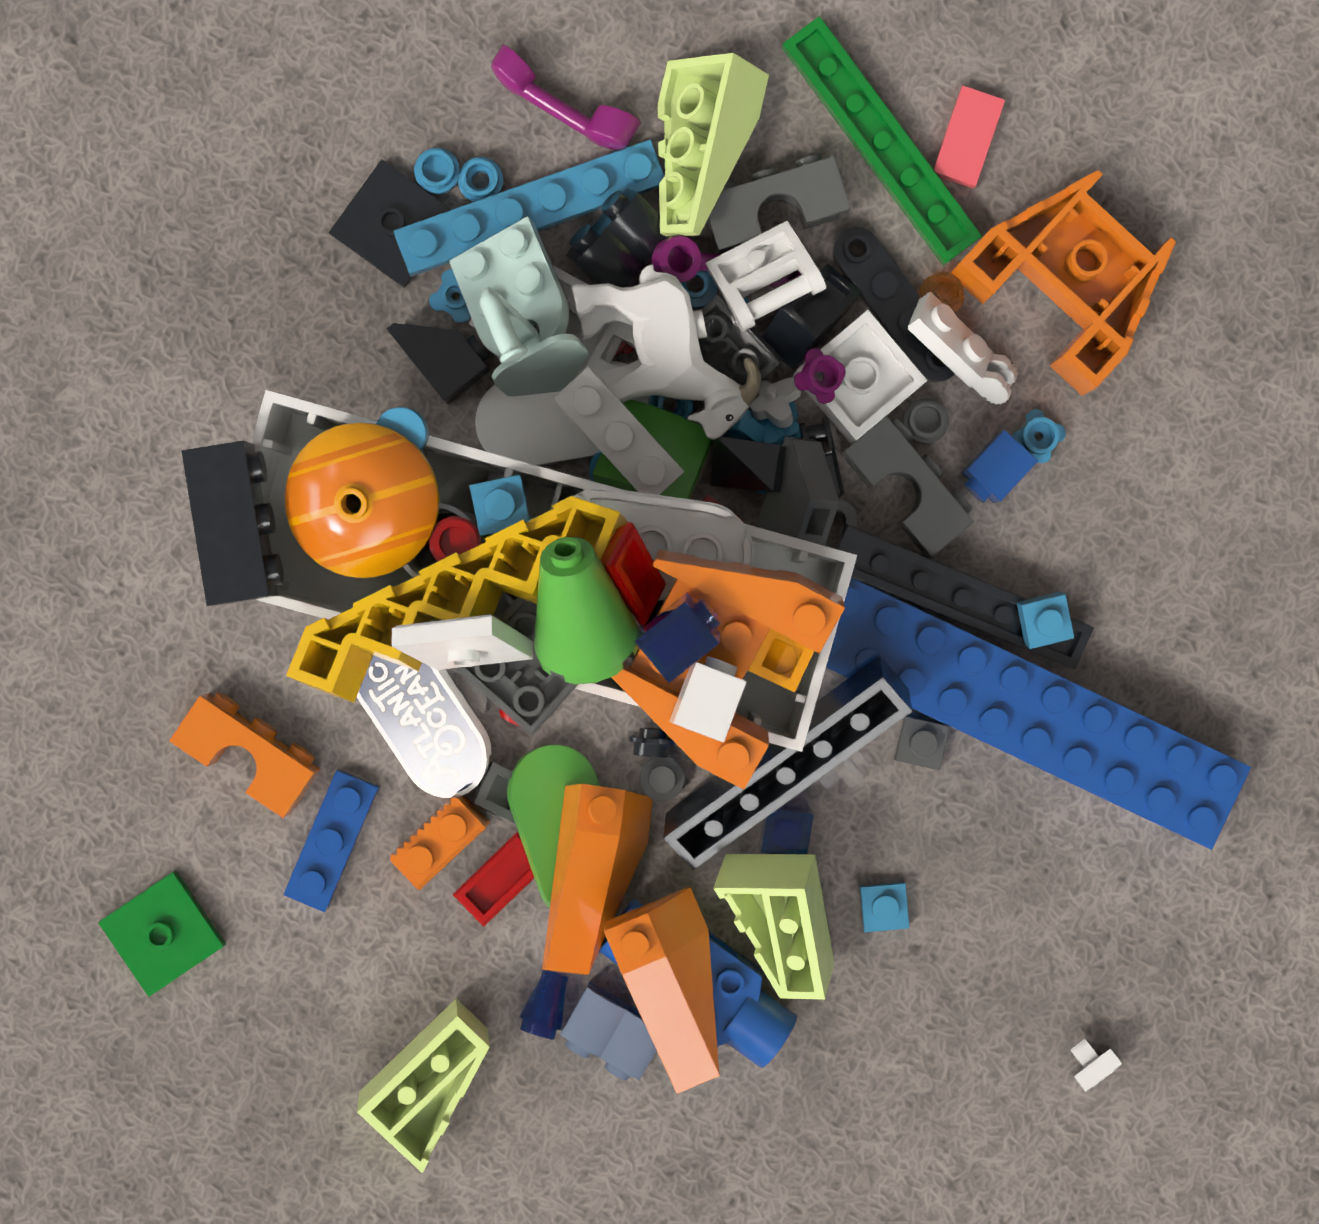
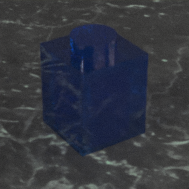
(679, 636)
(786, 831)

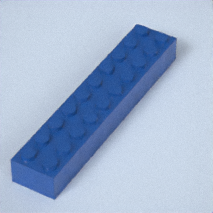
(1040, 716)

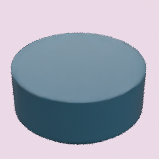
(408, 423)

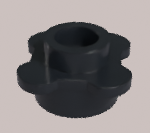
(651, 743)

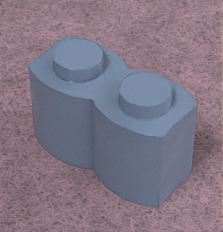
(611, 1031)

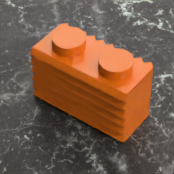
(439, 840)

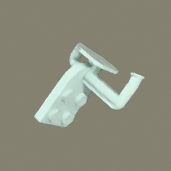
(509, 292)

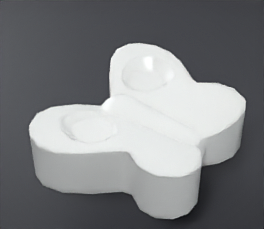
(774, 402)

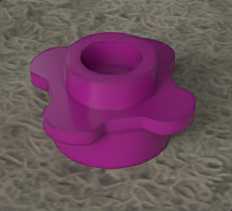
(832, 371)

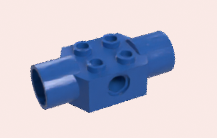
(743, 1012)

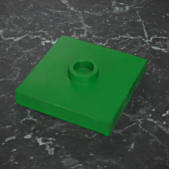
(162, 933)

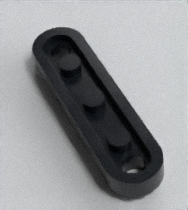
(886, 295)

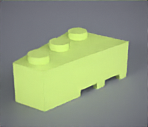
(784, 916)
(424, 1082)

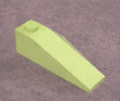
(707, 119)

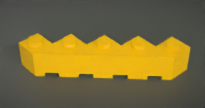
(339, 649)

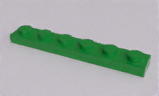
(881, 141)

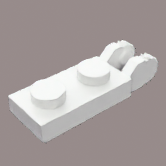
(962, 350)

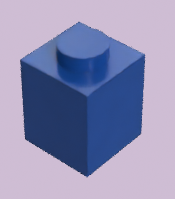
(997, 468)

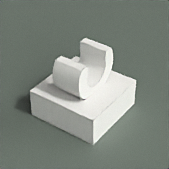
(1095, 1067)

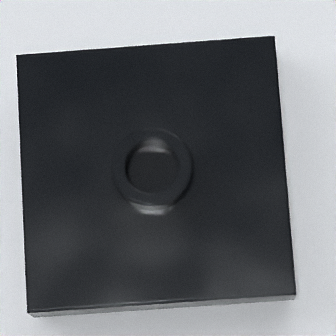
(380, 207)

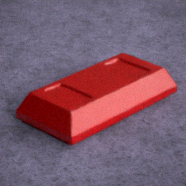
(632, 572)
(496, 881)

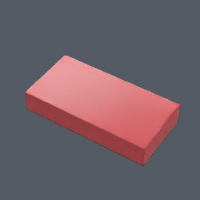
(968, 137)

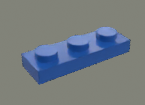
(331, 840)

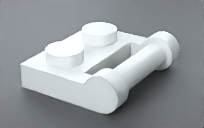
(760, 264)

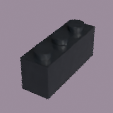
(232, 523)

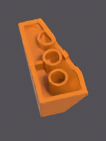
(595, 860)
(669, 976)

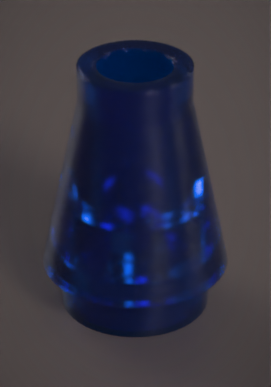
(545, 1006)

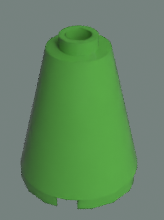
(580, 615)

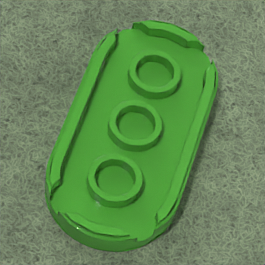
(537, 802)

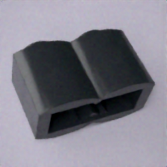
(619, 240)

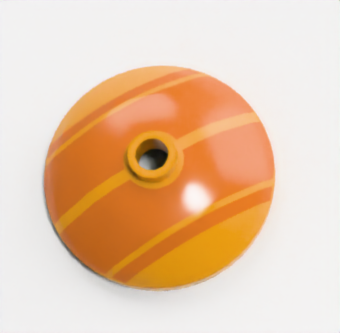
(395, 495)

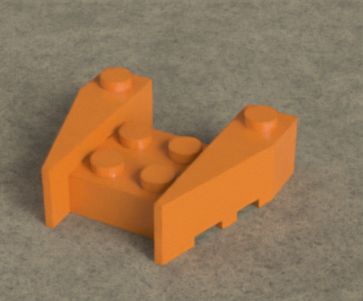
(1083, 266)
(748, 606)

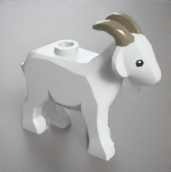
(666, 347)

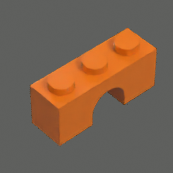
(281, 771)

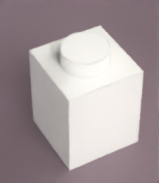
(708, 699)

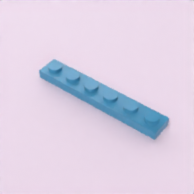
(544, 201)

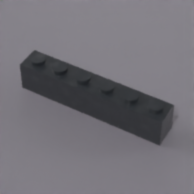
(839, 727)

